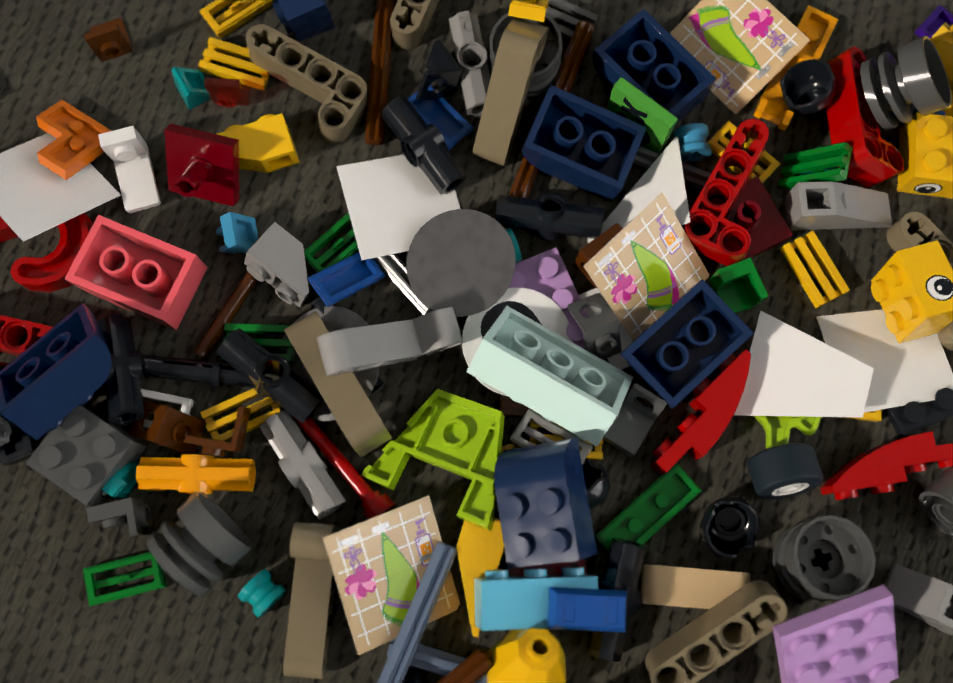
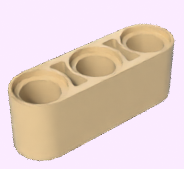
(688, 585)

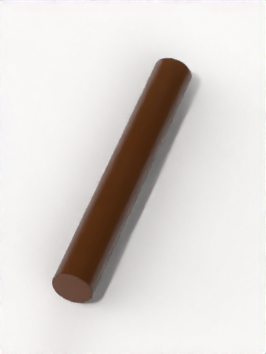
(226, 315)

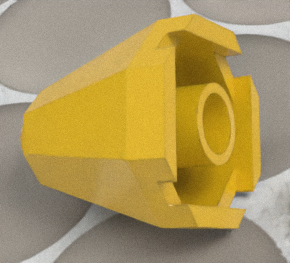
(527, 657)

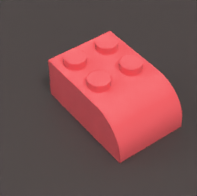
(137, 272)

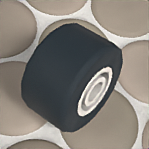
(785, 471)

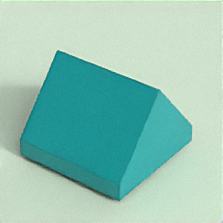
(190, 86)

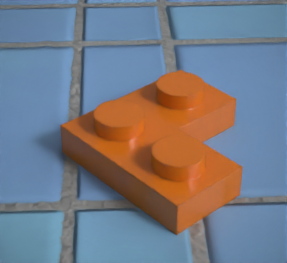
(75, 141)

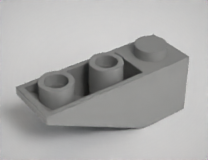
(835, 207)

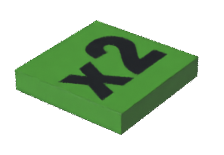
(638, 107)

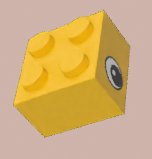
(927, 156)
(915, 291)

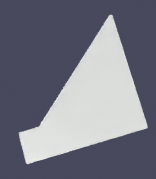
(663, 176)

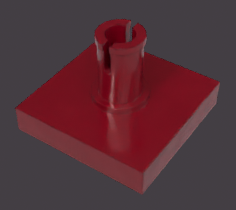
(202, 164)
(758, 216)

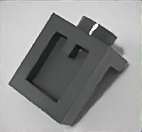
(115, 513)

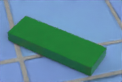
(651, 508)

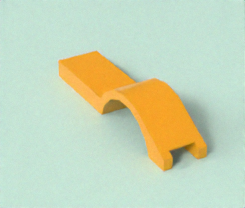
(818, 28)

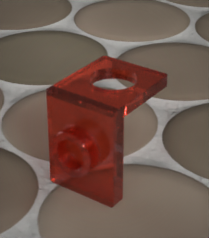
(228, 91)

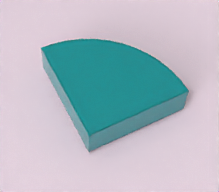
(122, 482)

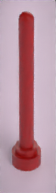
(373, 502)

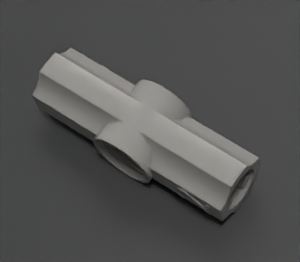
(470, 48)
(302, 464)

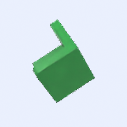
(739, 286)

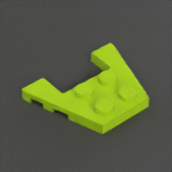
(454, 437)

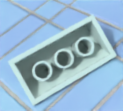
(550, 375)

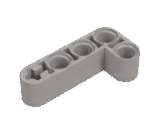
(388, 343)

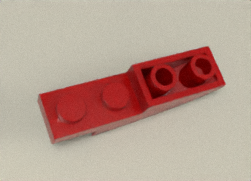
(715, 404)
(887, 465)

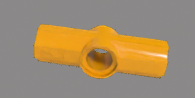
(196, 474)

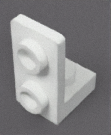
(132, 168)

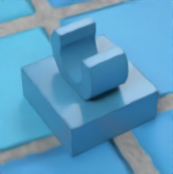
(238, 233)

